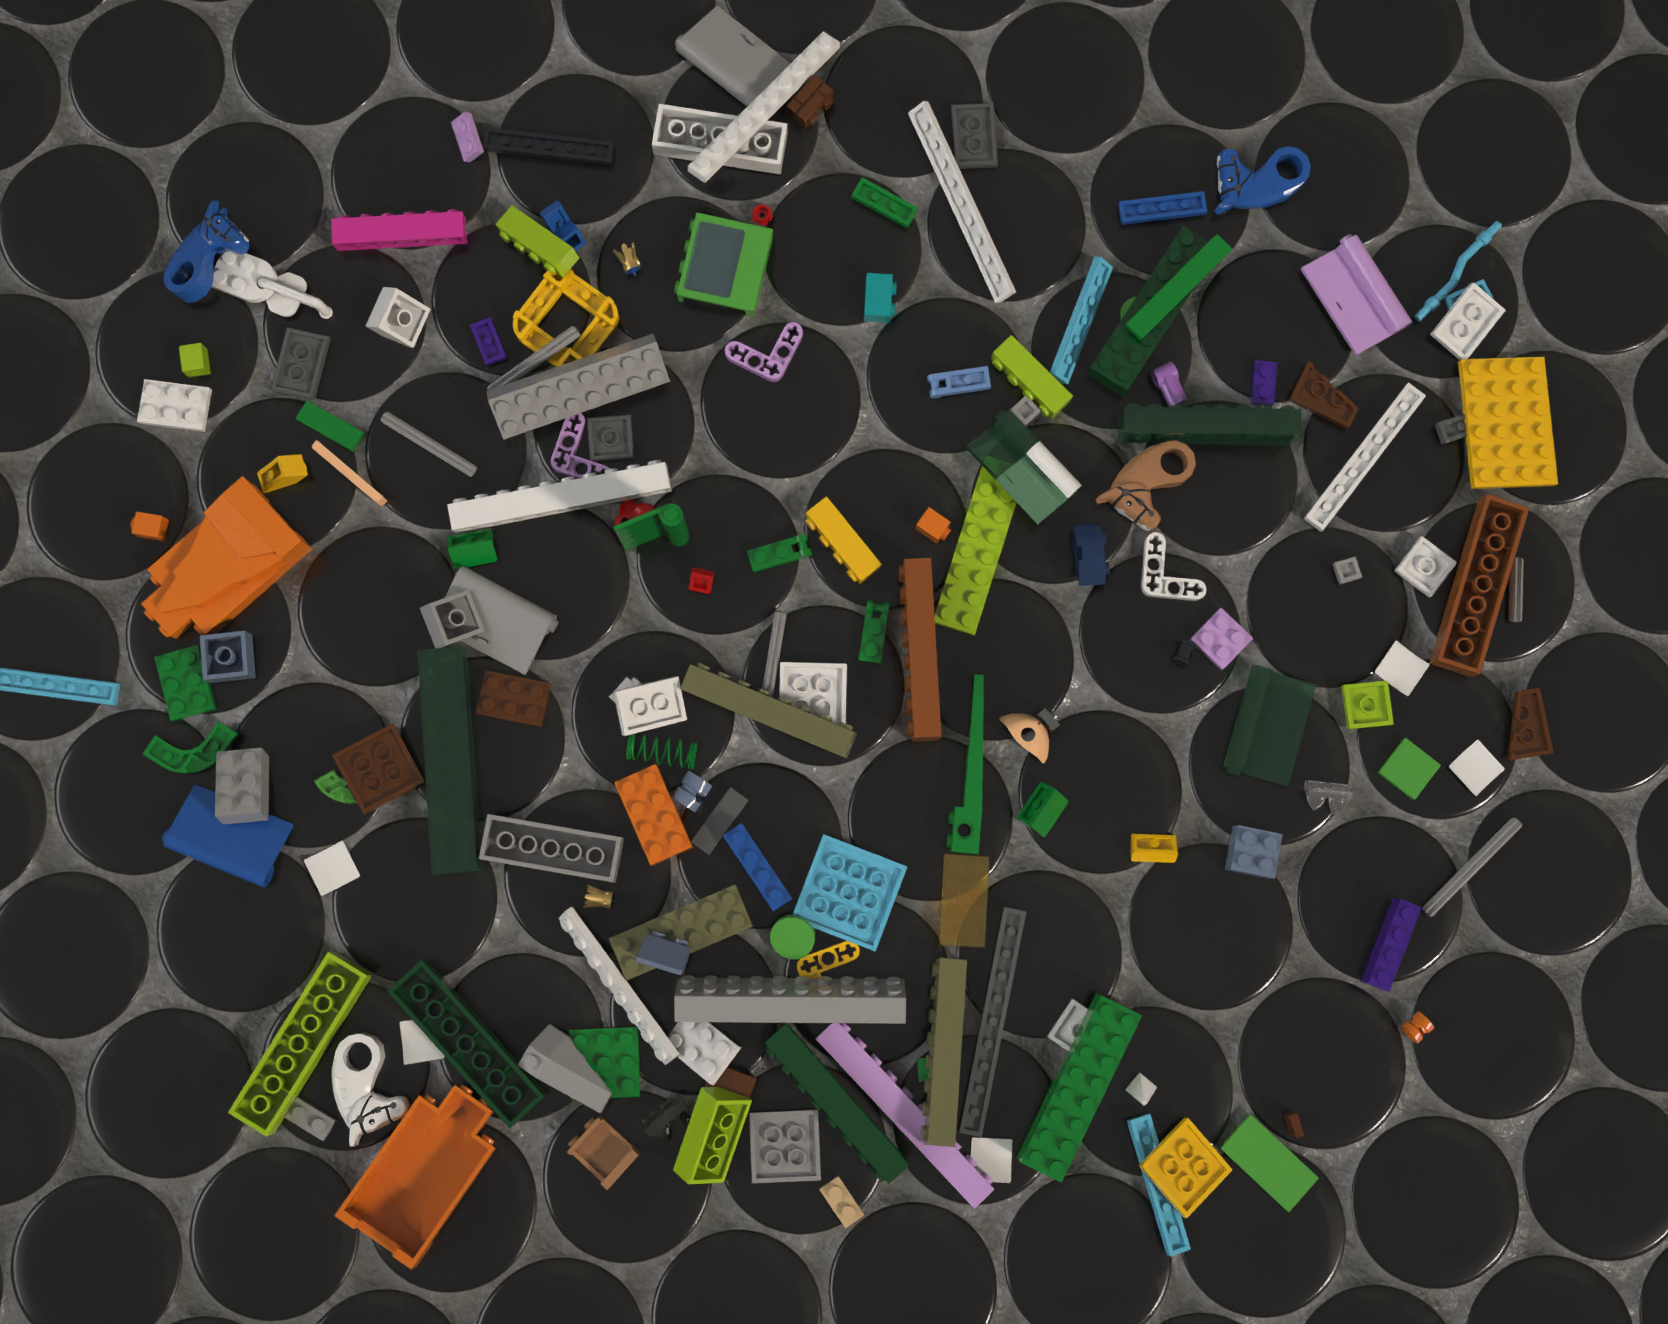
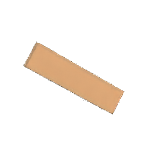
(350, 474)

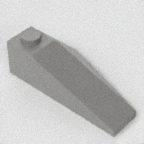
(563, 1067)

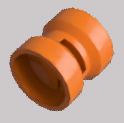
(1417, 1027)

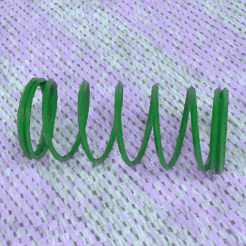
(691, 754)

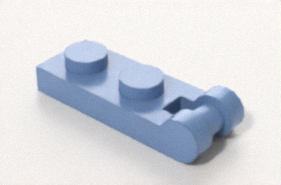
(959, 381)

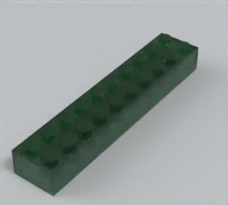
(449, 760)

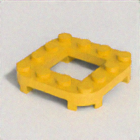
(542, 300)

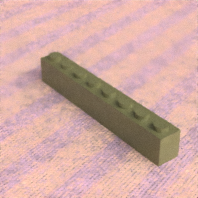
(769, 711)
(945, 1052)

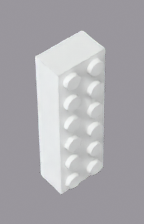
(687, 132)

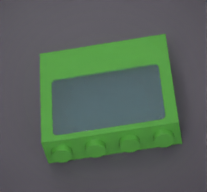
(724, 263)

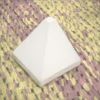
(1141, 1089)

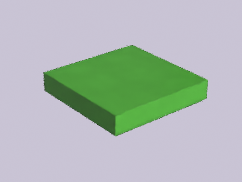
(1409, 768)

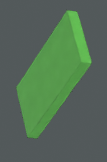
(1269, 1162)

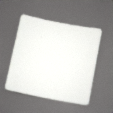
(1401, 668)
(1476, 767)
(332, 868)
(416, 1044)
(993, 1157)

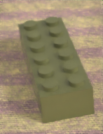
(698, 923)

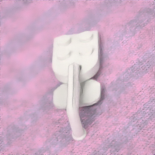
(246, 274)

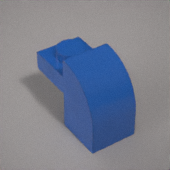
(561, 225)

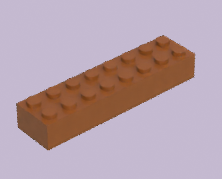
(1479, 585)
(921, 649)

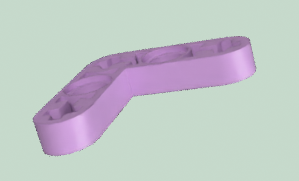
(772, 360)
(571, 460)

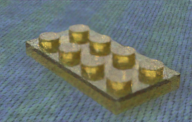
(964, 900)

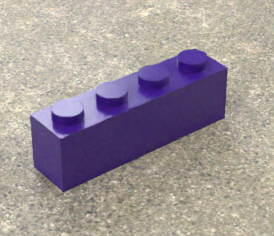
(1391, 945)

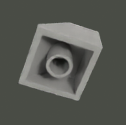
(452, 619)

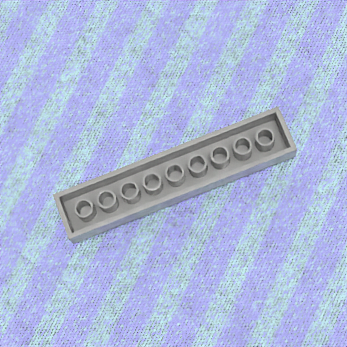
(790, 1000)

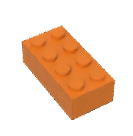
(653, 815)

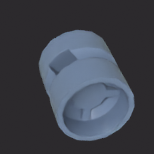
(691, 791)

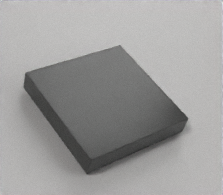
(610, 438)

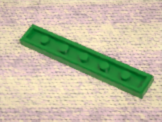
(1178, 287)

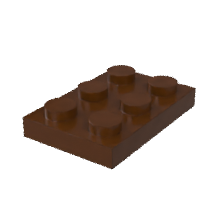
(513, 698)

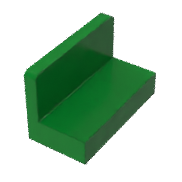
(472, 548)
(1042, 809)

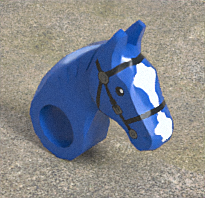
(1262, 189)
(197, 254)

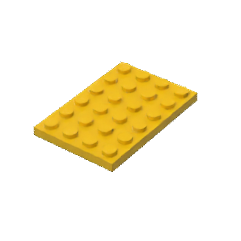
(1507, 422)

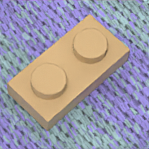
(841, 1201)

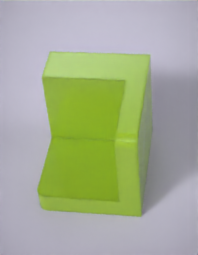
(194, 360)

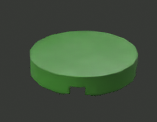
(792, 937)

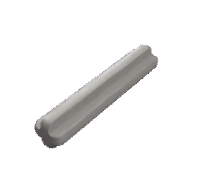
(1516, 590)

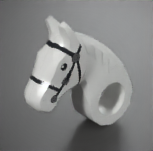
(354, 1094)

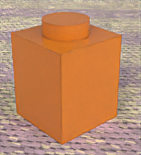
(149, 526)
(933, 526)

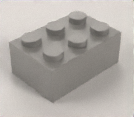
(242, 786)

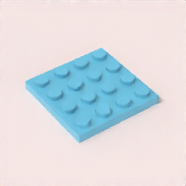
(849, 892)

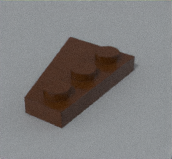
(1322, 398)
(1529, 726)

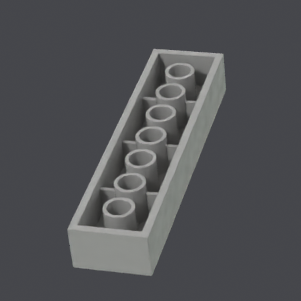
(577, 386)

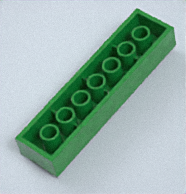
(1079, 1087)

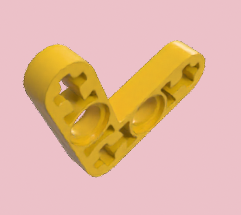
(815, 973)

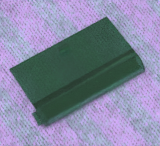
(1269, 726)

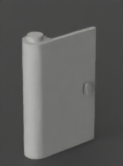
(731, 55)
(510, 621)

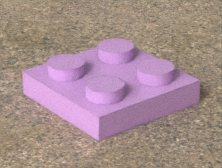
(1221, 639)

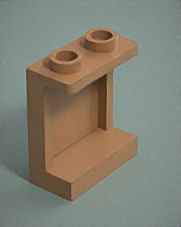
(603, 1151)

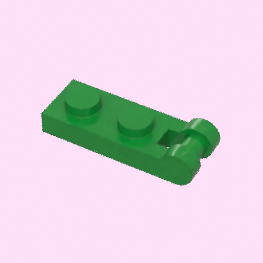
(778, 553)
(873, 633)

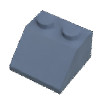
(663, 953)

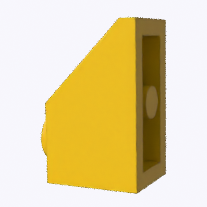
(282, 472)

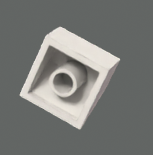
(398, 316)

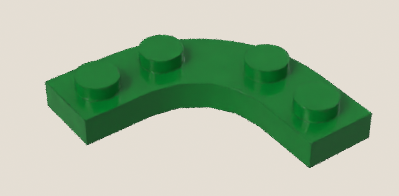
(192, 760)

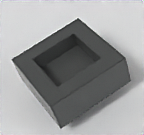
(1049, 719)

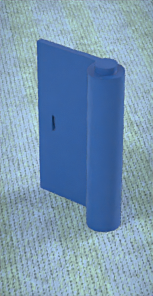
(236, 848)

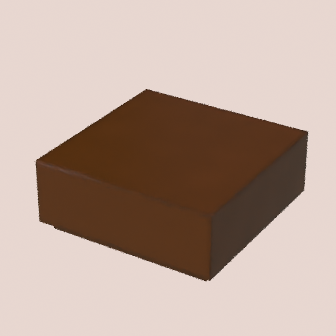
(1293, 1124)

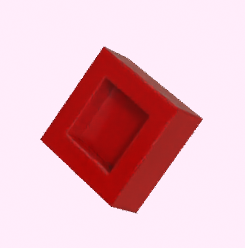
(701, 580)

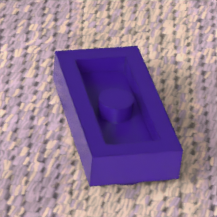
(488, 341)
(1263, 383)

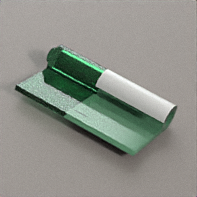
(1023, 466)

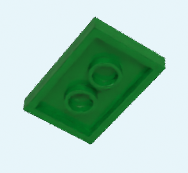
(183, 683)

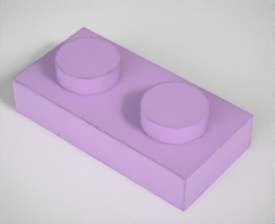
(467, 137)

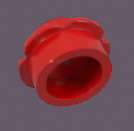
(762, 209)

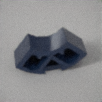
(1090, 554)

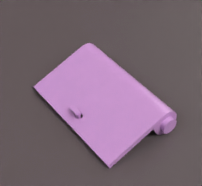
(1356, 295)

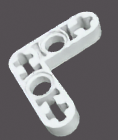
(1161, 581)

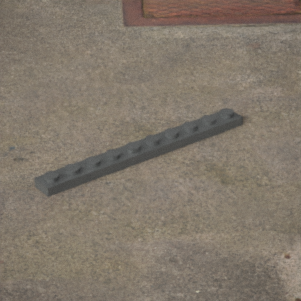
(992, 1022)

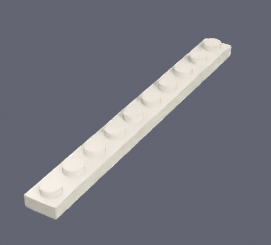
(763, 107)
(962, 202)

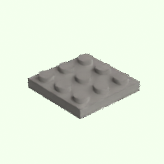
(785, 1146)

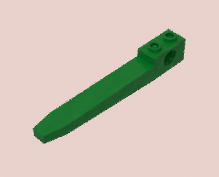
(971, 811)

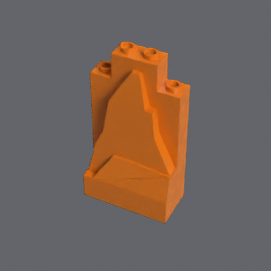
(222, 563)
(421, 1174)

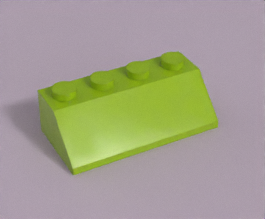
(711, 1136)

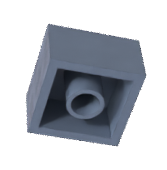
(227, 656)
(1253, 852)

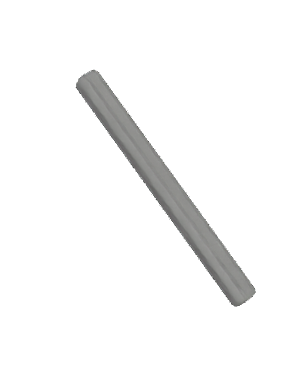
(1471, 867)

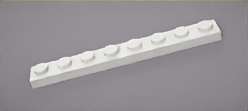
(1364, 457)
(613, 979)

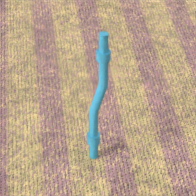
(1433, 303)

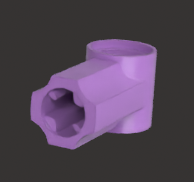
(1167, 380)

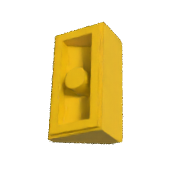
(1153, 848)

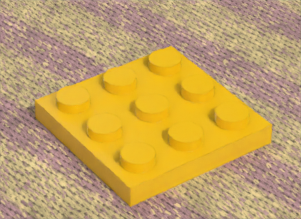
(1185, 1167)

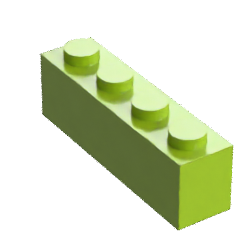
(537, 241)
(1031, 377)

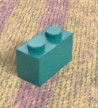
(878, 298)

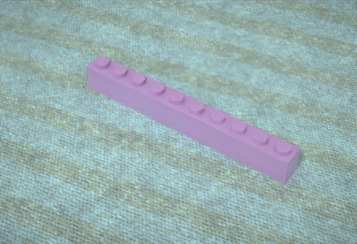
(900, 1108)

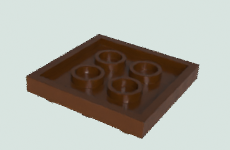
(378, 769)

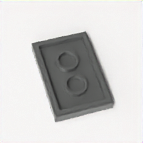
(974, 135)
(300, 364)

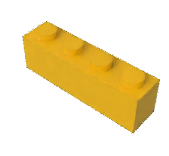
(843, 541)

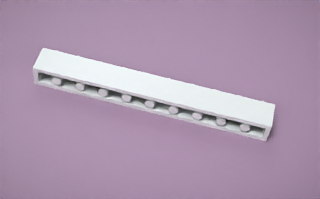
(559, 497)

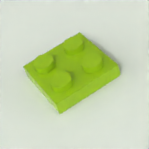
(1367, 705)

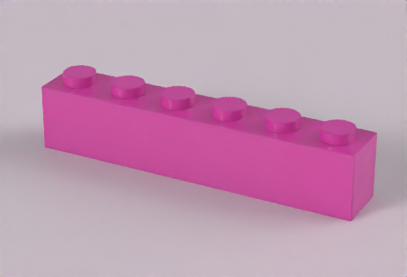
(399, 230)

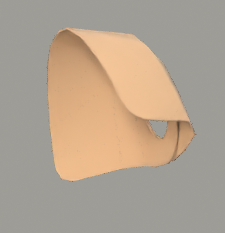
(1017, 722)

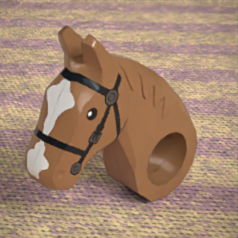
(1143, 473)

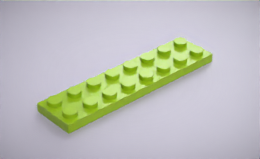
(975, 556)

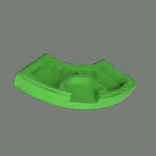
(335, 787)

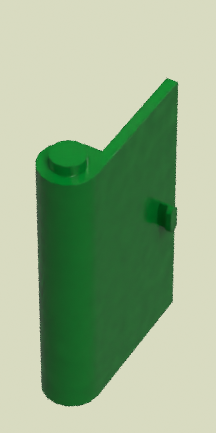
(653, 524)

